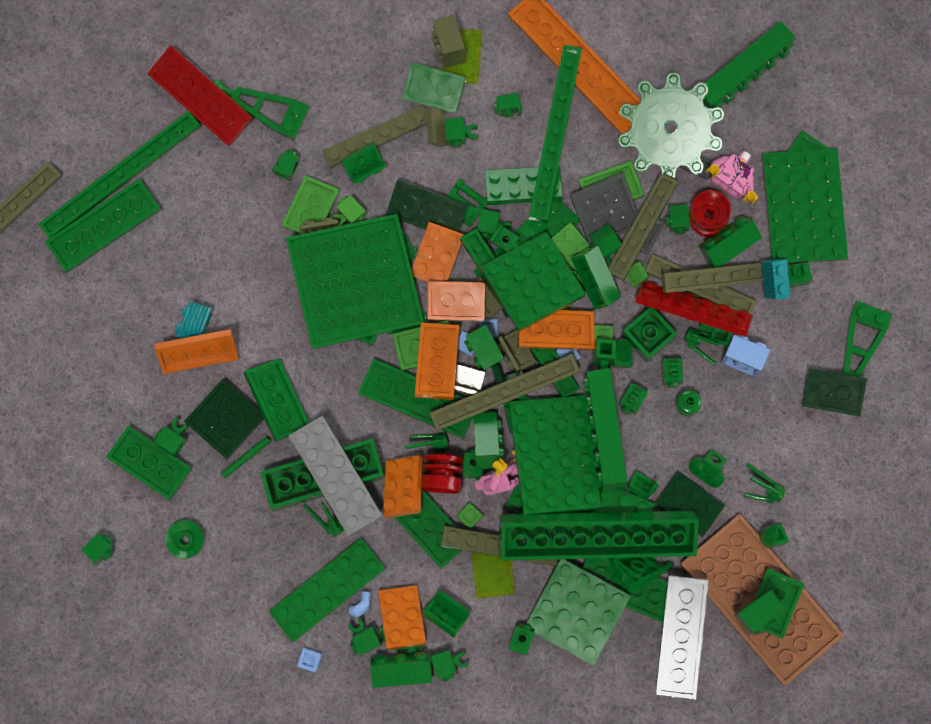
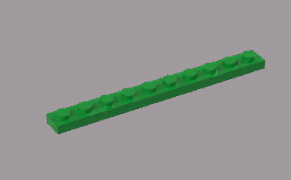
(555, 134)
(120, 174)
(481, 255)

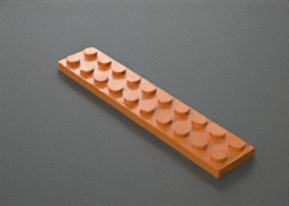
(593, 76)

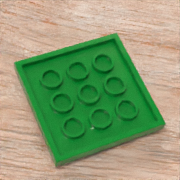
(532, 281)
(577, 611)

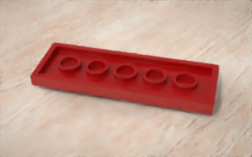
(200, 95)
(694, 309)

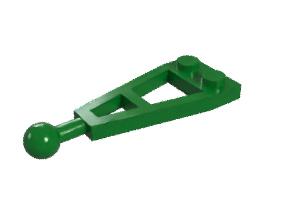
(293, 117)
(869, 317)

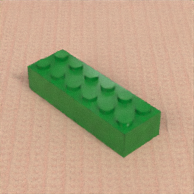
(749, 66)
(605, 430)
(295, 485)

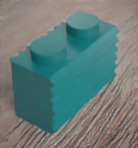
(775, 279)
(195, 320)

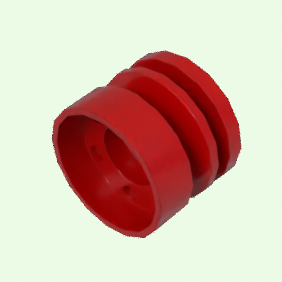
(713, 204)
(442, 473)

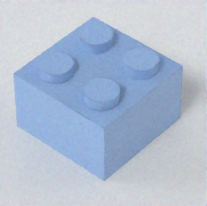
(745, 355)

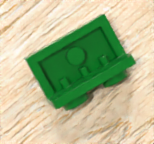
(363, 163)
(446, 613)

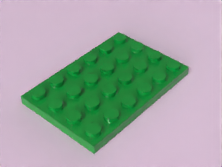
(805, 206)
(554, 455)

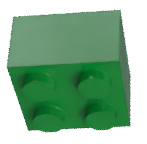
(649, 334)
(484, 348)
(760, 612)

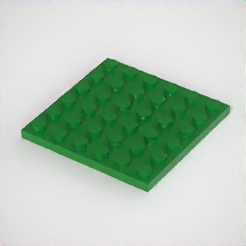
(354, 281)

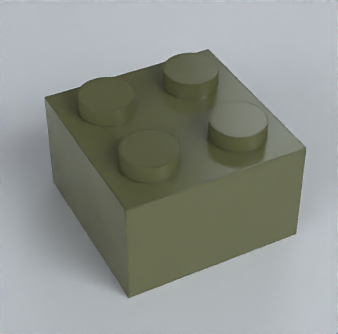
(448, 41)

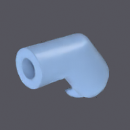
(362, 607)

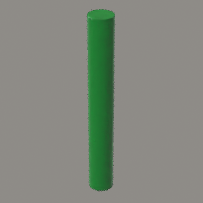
(245, 457)

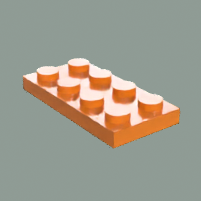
(561, 331)
(196, 351)
(437, 361)

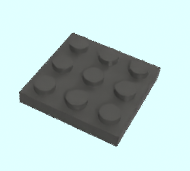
(605, 204)

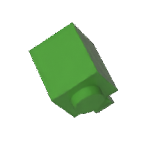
(349, 211)

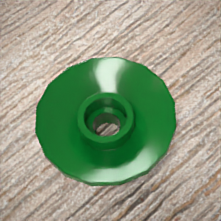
(177, 532)

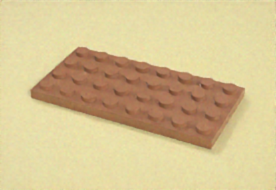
(735, 568)

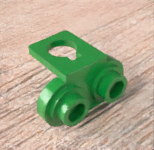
(708, 470)

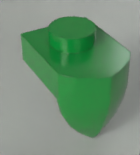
(623, 354)
(642, 485)
(773, 536)

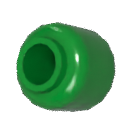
(686, 409)

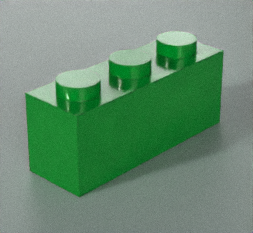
(730, 242)
(596, 277)
(487, 439)
(401, 670)

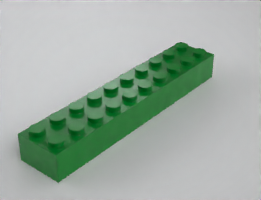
(597, 535)

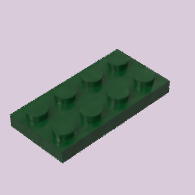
(421, 206)

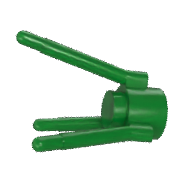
(695, 337)
(437, 442)
(773, 491)
(334, 526)

